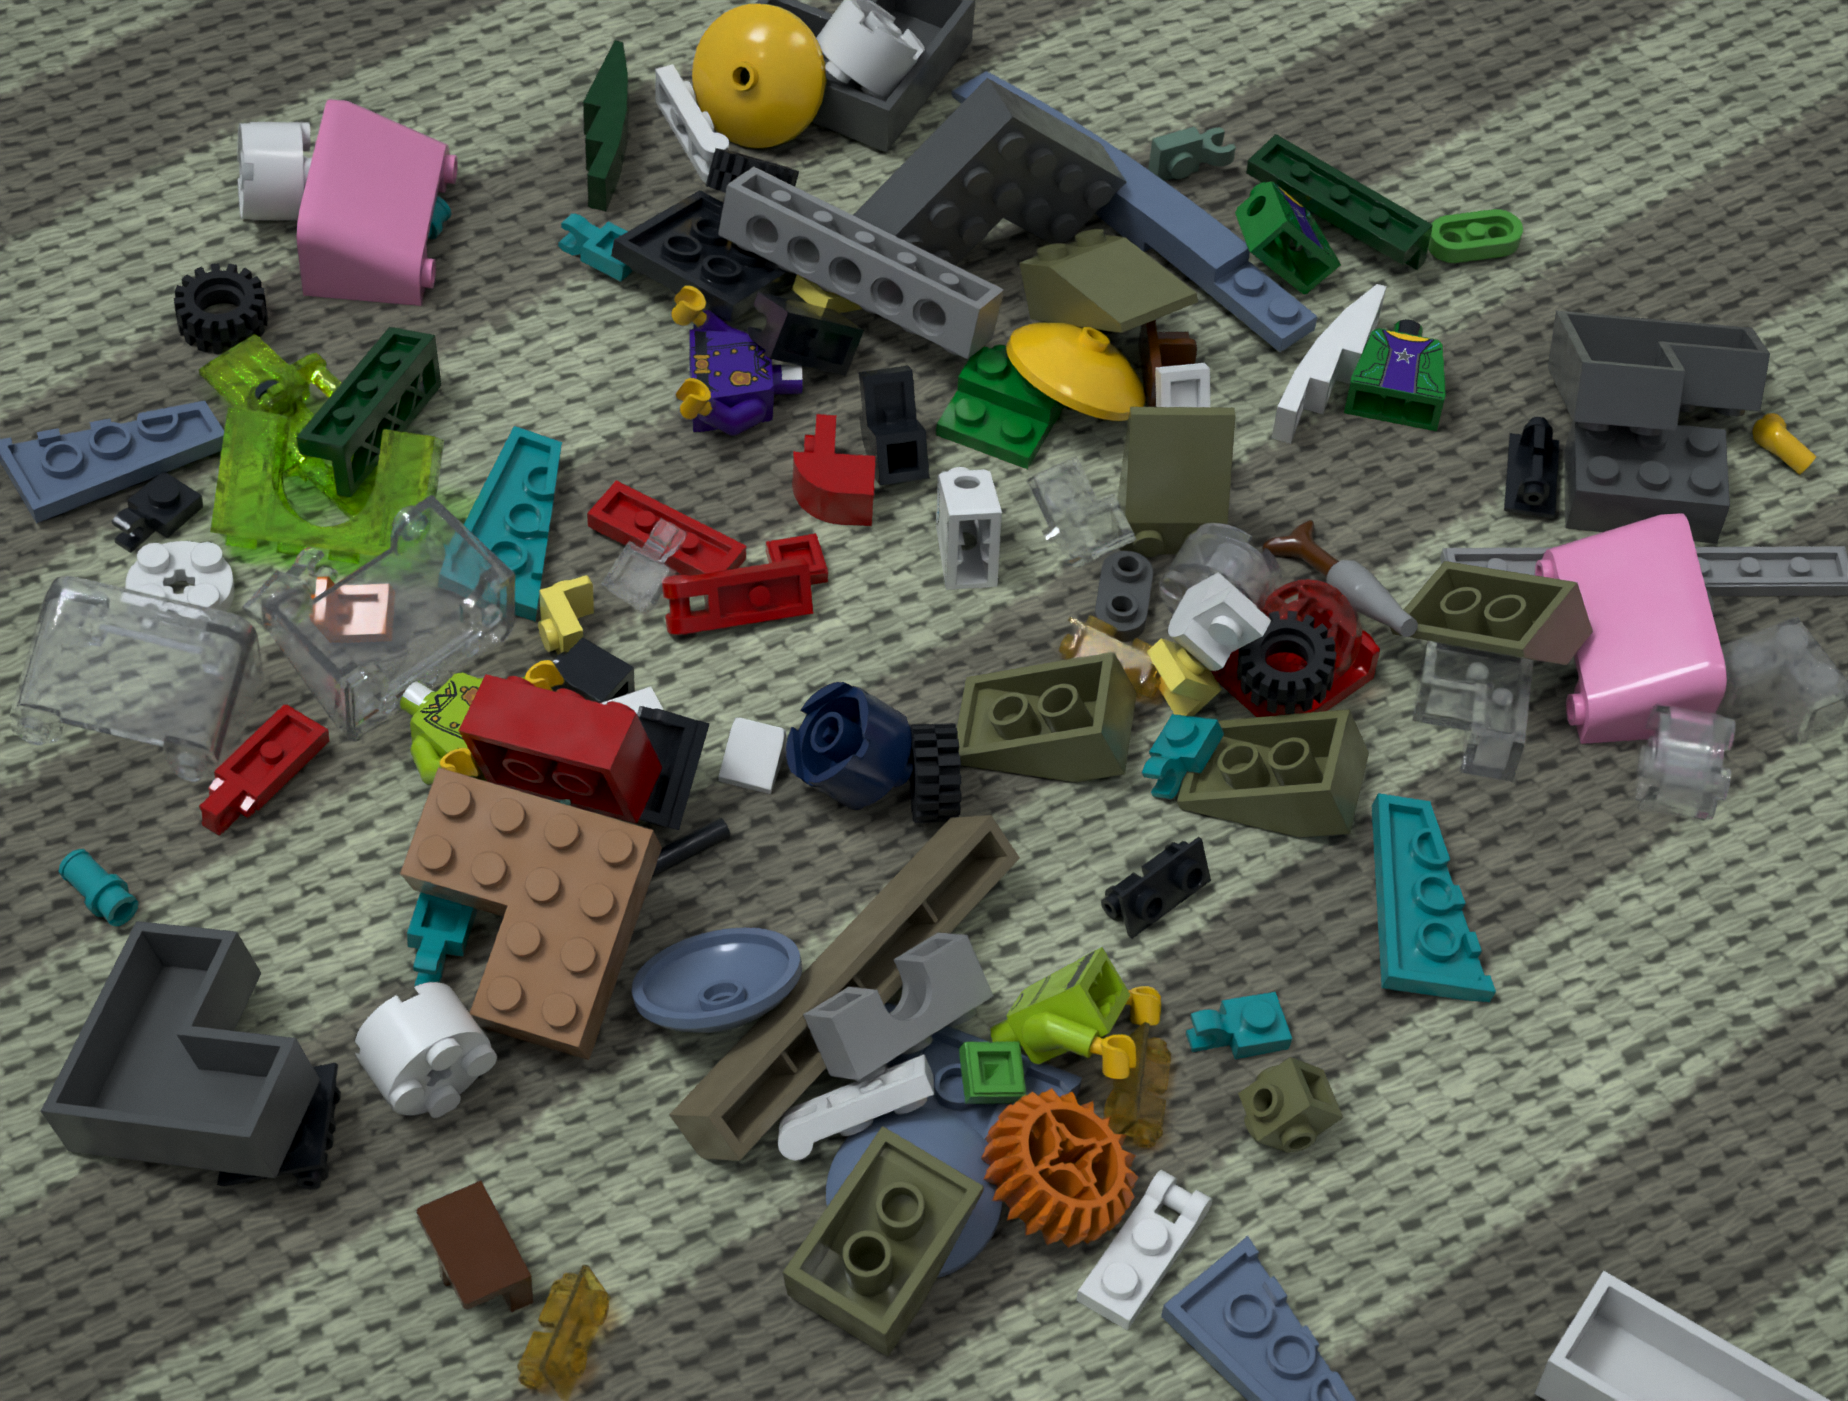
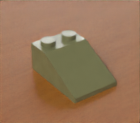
(1100, 284)
(1175, 474)
(1050, 719)
(1283, 774)
(882, 1241)

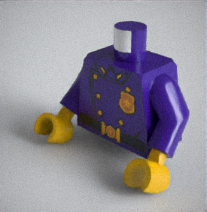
(729, 374)

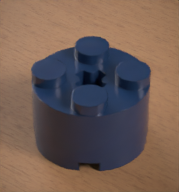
(850, 746)

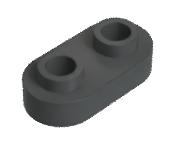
(1125, 592)

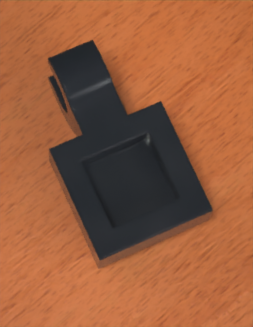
(157, 507)

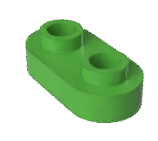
(1475, 236)

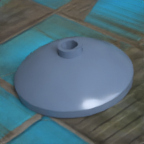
(717, 980)
(948, 1141)

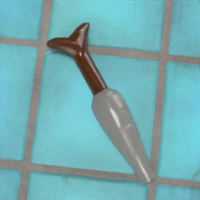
(1348, 576)

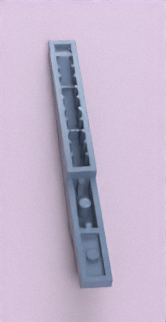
(1192, 240)

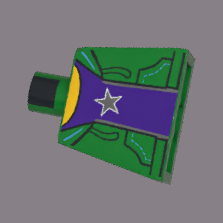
(1268, 225)
(1399, 378)

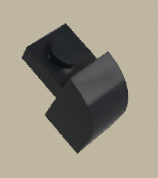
(892, 426)

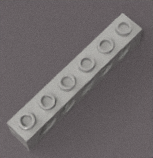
(860, 262)

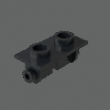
(1532, 470)
(1166, 883)

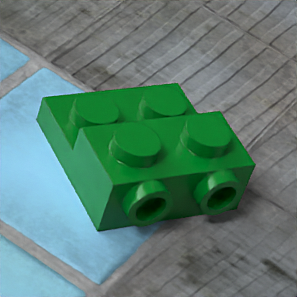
(998, 410)

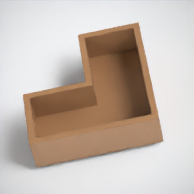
(565, 895)

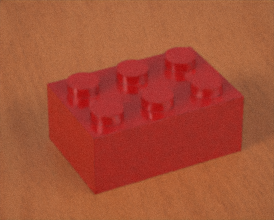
(561, 747)

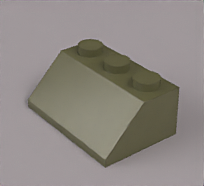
(1501, 612)

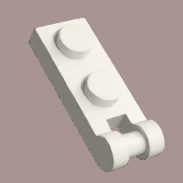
(689, 124)
(854, 1107)
(1143, 1251)

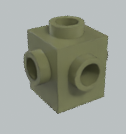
(1289, 1105)

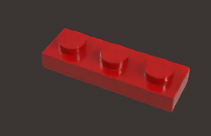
(631, 516)

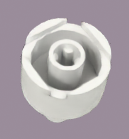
(868, 47)
(272, 169)
(423, 1050)

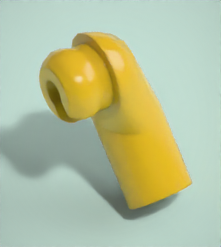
(1773, 436)

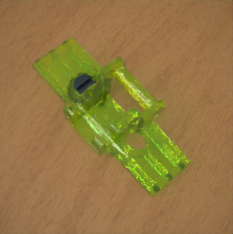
(261, 381)

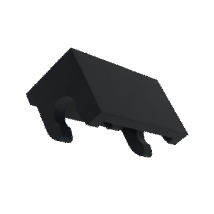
(806, 334)
(678, 747)

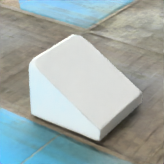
(753, 755)

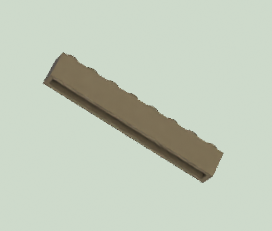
(779, 1054)

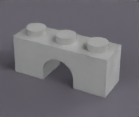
(939, 990)

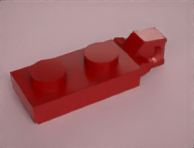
(261, 767)

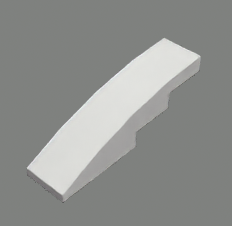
(1328, 360)

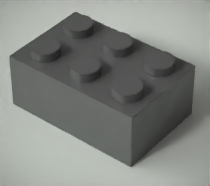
(1631, 477)

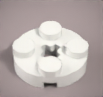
(187, 561)

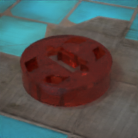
(1319, 598)

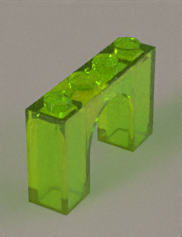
(254, 503)

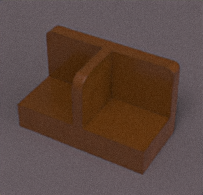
(1162, 350)
(475, 1249)

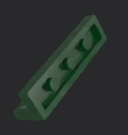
(1343, 201)
(375, 396)

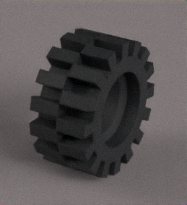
(730, 165)
(218, 288)
(1288, 687)
(935, 773)

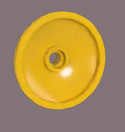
(783, 70)
(1077, 369)

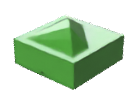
(992, 1072)

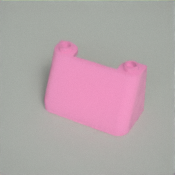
(370, 208)
(1648, 624)

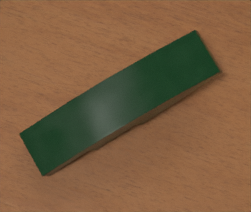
(606, 127)

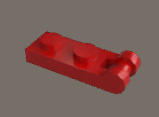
(738, 596)

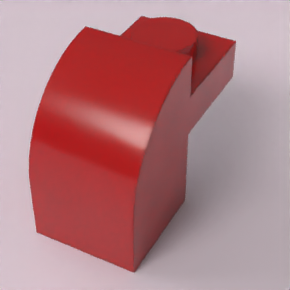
(832, 484)

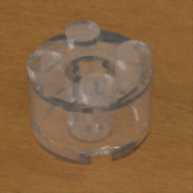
(1221, 550)
(1683, 762)

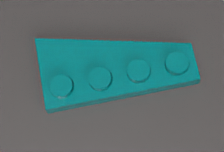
(516, 511)
(1419, 908)

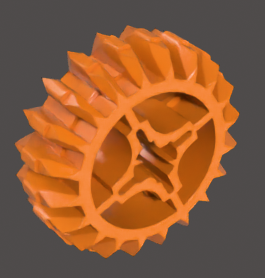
(1059, 1168)

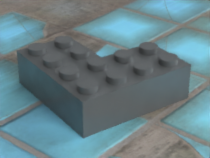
(944, 31)
(992, 164)
(1652, 369)
(168, 1074)

